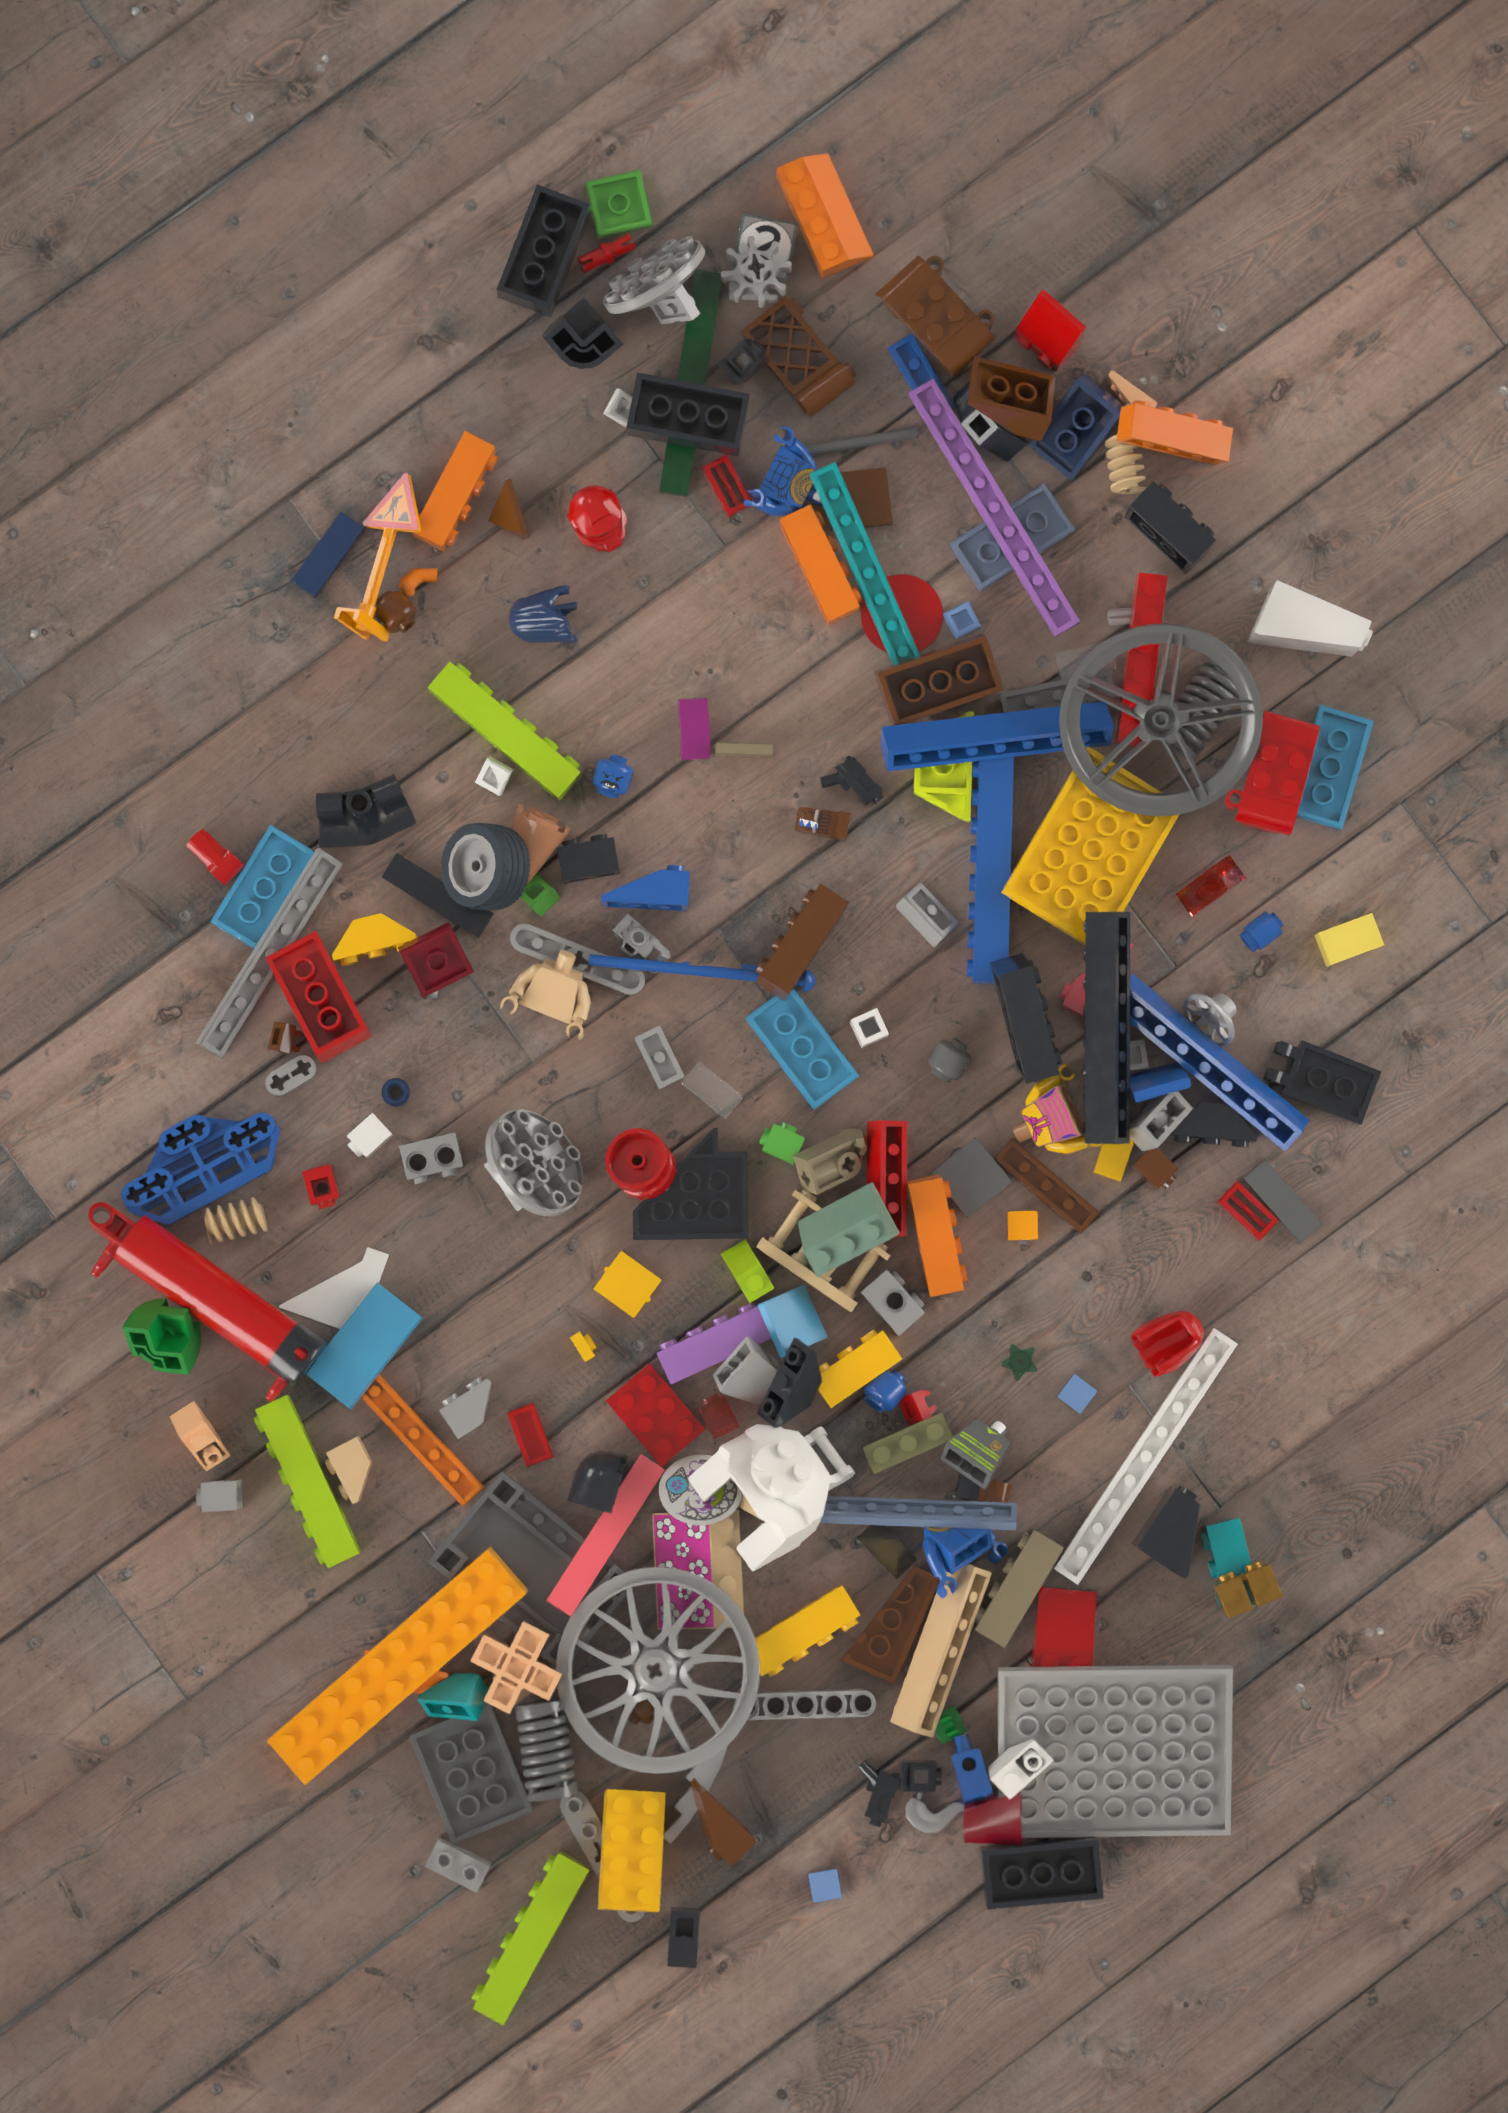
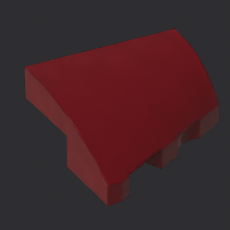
(994, 1821)

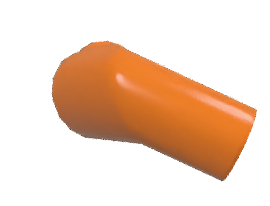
(415, 577)

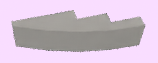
(705, 1775)

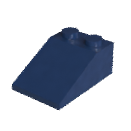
(1078, 427)

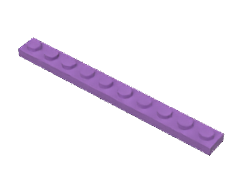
(994, 508)

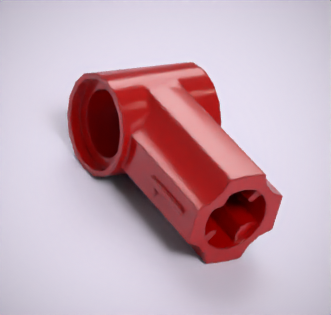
(219, 861)

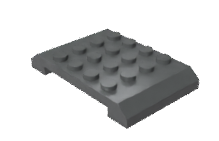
(535, 1548)

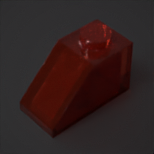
(1210, 885)
(718, 1416)

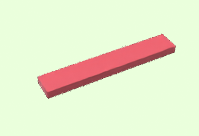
(605, 1536)

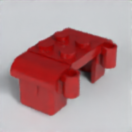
(1276, 775)

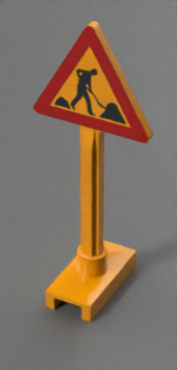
(393, 514)

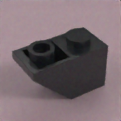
(683, 1937)

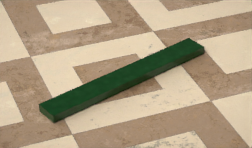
(693, 369)

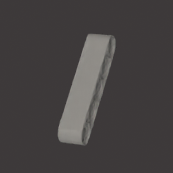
(818, 1709)

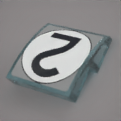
(765, 231)

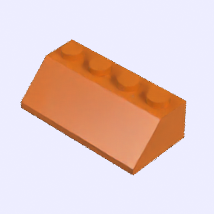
(823, 214)

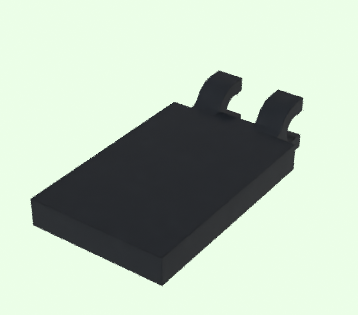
(1325, 1080)

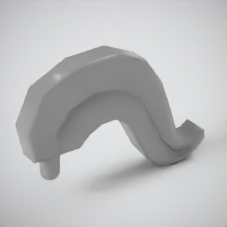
(927, 1821)

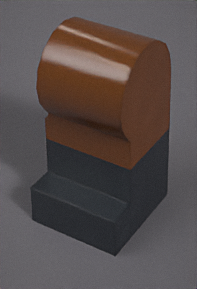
(995, 1492)

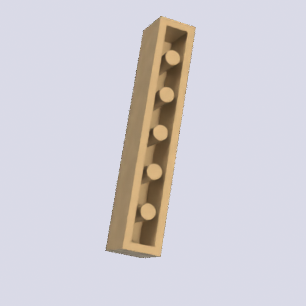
(940, 1652)

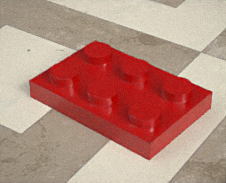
(655, 1415)

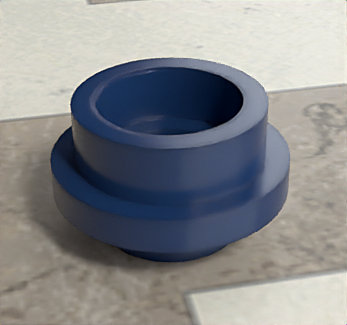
(389, 1085)

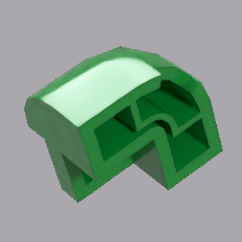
(163, 1336)

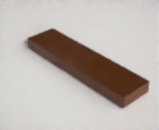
(1046, 1186)

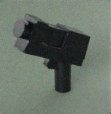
(854, 776)
(883, 1789)

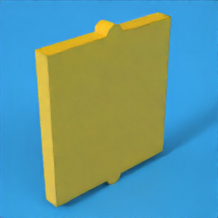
(627, 1284)

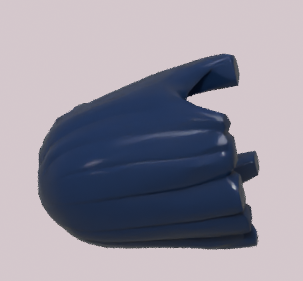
(541, 621)

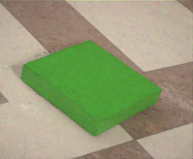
(619, 204)

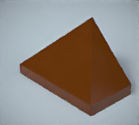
(508, 512)

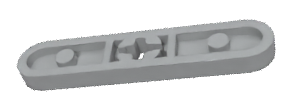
(545, 945)
(588, 1830)

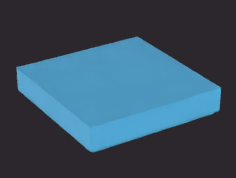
(791, 1317)

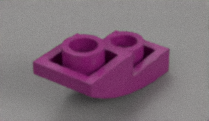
(694, 728)

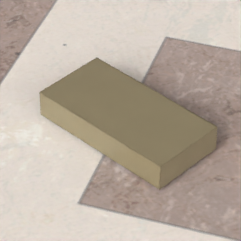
(744, 750)

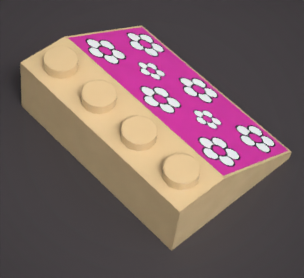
(702, 1551)

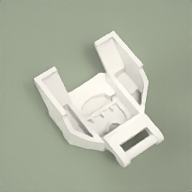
(780, 1481)

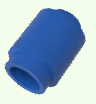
(1261, 931)

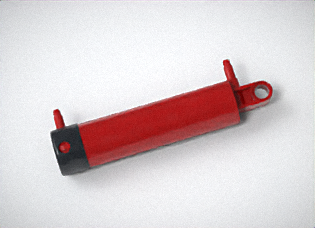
(210, 1295)

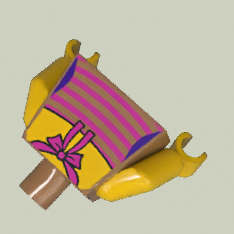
(1052, 1117)

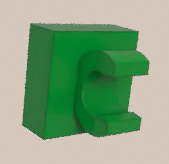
(949, 1725)

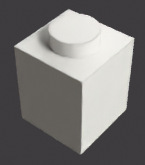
(869, 1028)
(368, 1136)

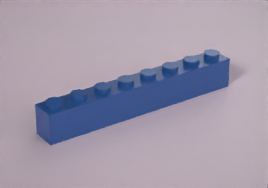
(988, 737)
(992, 866)
(1214, 1066)

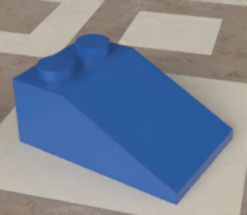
(656, 891)

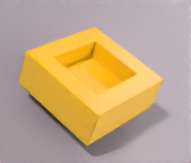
(584, 1345)

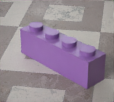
(712, 1345)

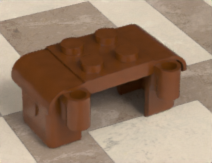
(937, 314)

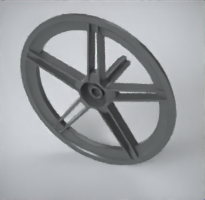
(1161, 721)

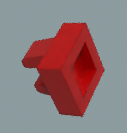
(915, 1407)

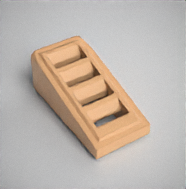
(1126, 391)

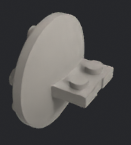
(658, 283)
(532, 1164)

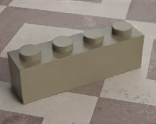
(1018, 1587)

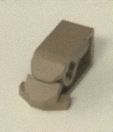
(831, 1160)

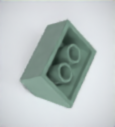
(846, 1229)

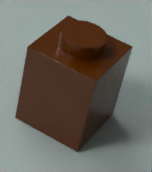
(1156, 1169)

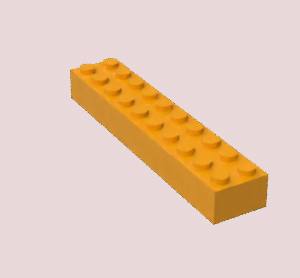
(397, 1665)

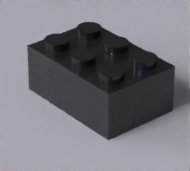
(1170, 527)

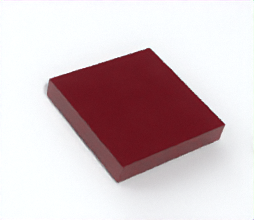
(435, 959)

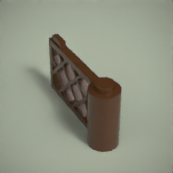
(825, 382)

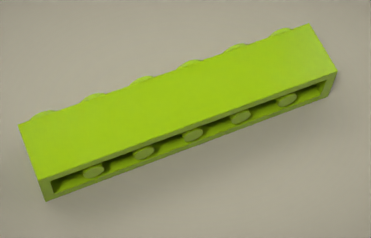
(505, 731)
(307, 1480)
(531, 1937)

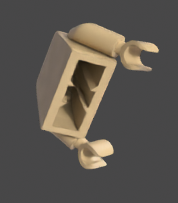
(553, 991)

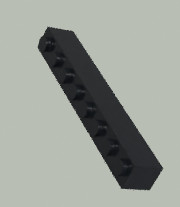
(1107, 1028)

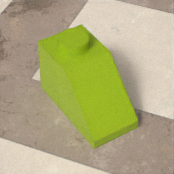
(747, 1271)

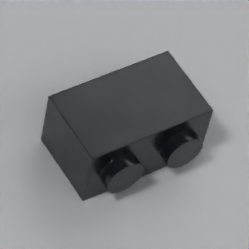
(588, 859)

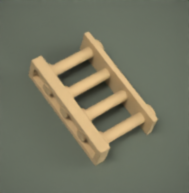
(797, 1262)

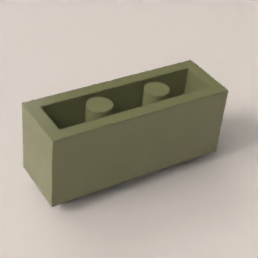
(907, 1443)

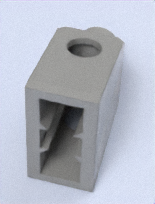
(747, 1372)

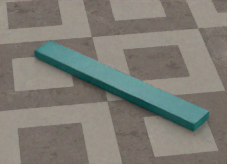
(864, 563)

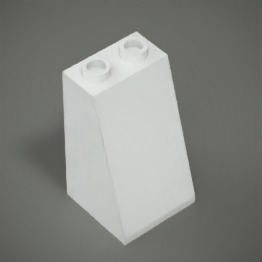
(1308, 624)

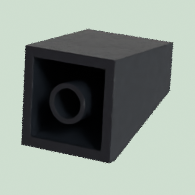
(1171, 1531)

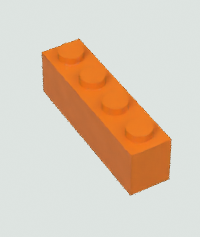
(1174, 433)
(455, 491)
(819, 564)
(935, 1235)

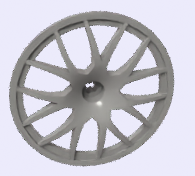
(674, 1664)

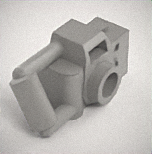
(639, 940)

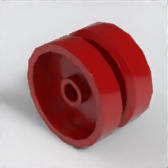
(640, 1163)

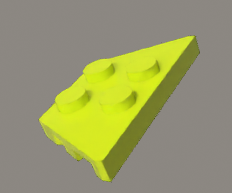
(947, 786)

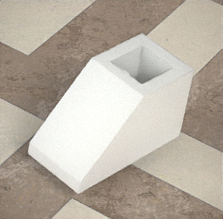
(1018, 1767)

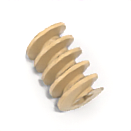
(1123, 467)
(234, 1220)

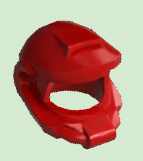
(597, 512)

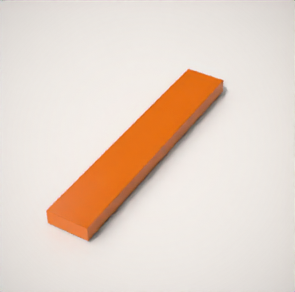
(422, 1441)

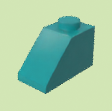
(455, 1697)

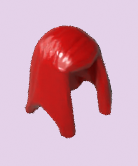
(1168, 1341)

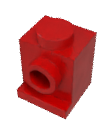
(320, 1175)

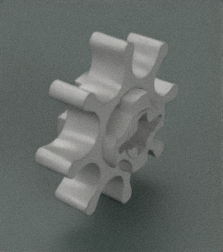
(767, 269)

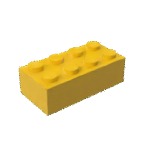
(631, 1850)

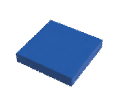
(1158, 1081)

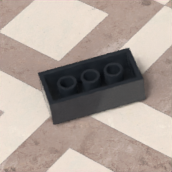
(543, 250)
(687, 414)
(1025, 1018)
(1041, 1872)

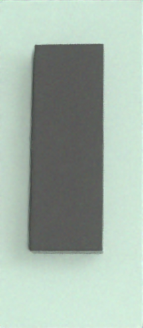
(1282, 1201)

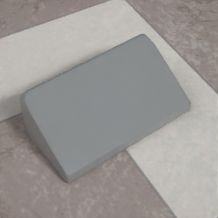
(927, 914)

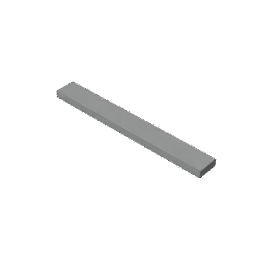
(280, 933)

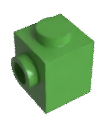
(782, 1142)

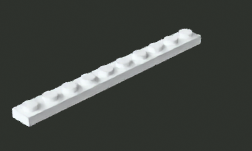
(1145, 1456)

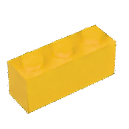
(857, 1367)

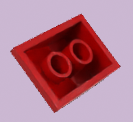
(1049, 331)
(1064, 1628)

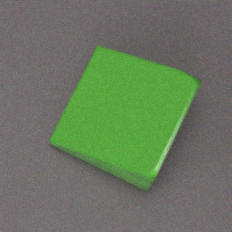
(539, 895)

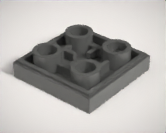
(972, 1177)

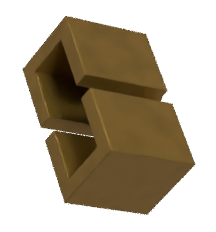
(1233, 1594)

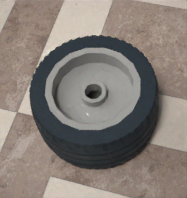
(485, 866)

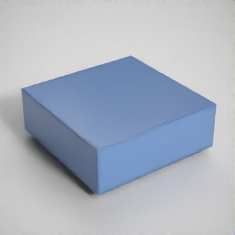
(962, 621)
(1077, 1393)
(824, 1885)

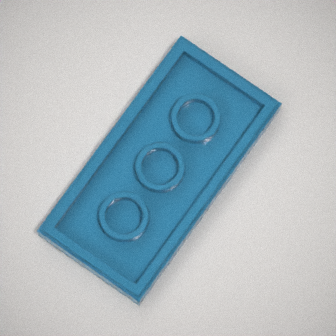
(1334, 766)
(262, 886)
(802, 1048)
(364, 1345)

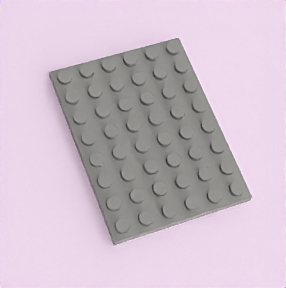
(1127, 1748)

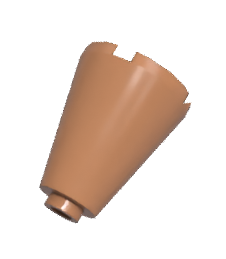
(539, 834)

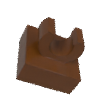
(282, 1038)

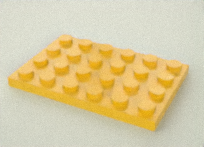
(1086, 855)

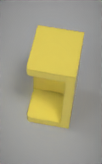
(1349, 939)

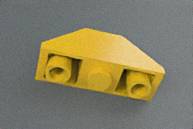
(371, 937)

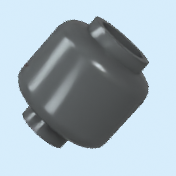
(949, 1060)

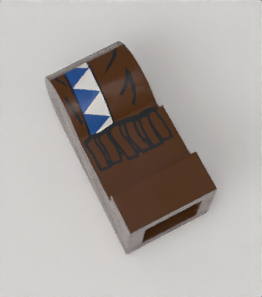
(822, 823)

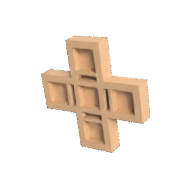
(516, 1667)

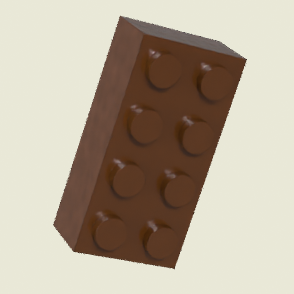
(938, 680)

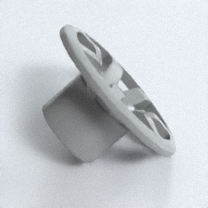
(1215, 1014)

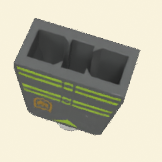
(977, 1451)

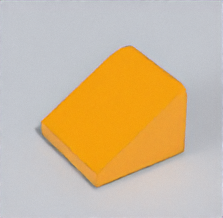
(1022, 1225)

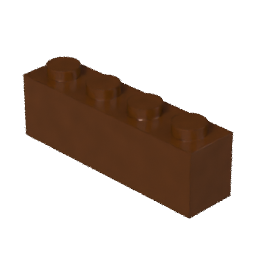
(801, 942)

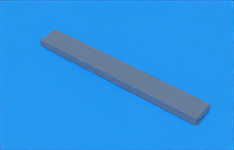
(920, 1513)

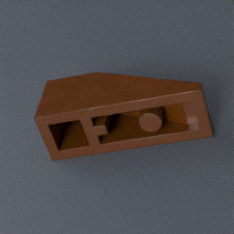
(721, 1828)

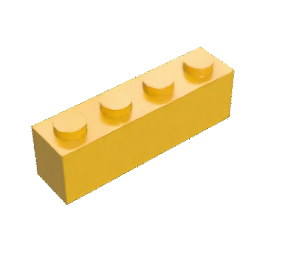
(804, 1628)

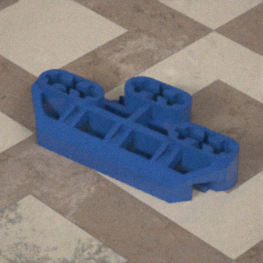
(195, 1163)

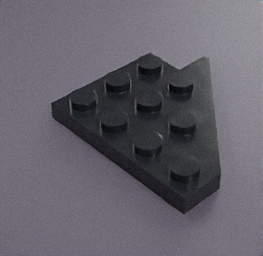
(703, 1200)

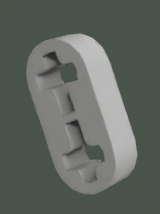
(295, 1081)

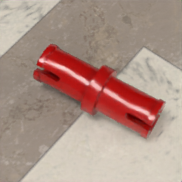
(606, 253)

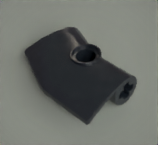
(383, 816)

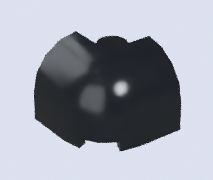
(582, 337)
(598, 1480)

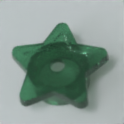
(1017, 1369)

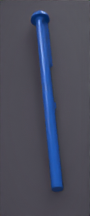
(747, 972)

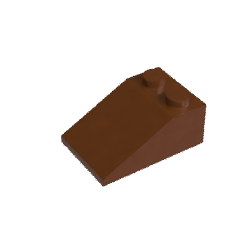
(1012, 396)

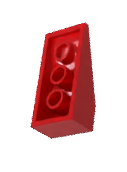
(318, 997)

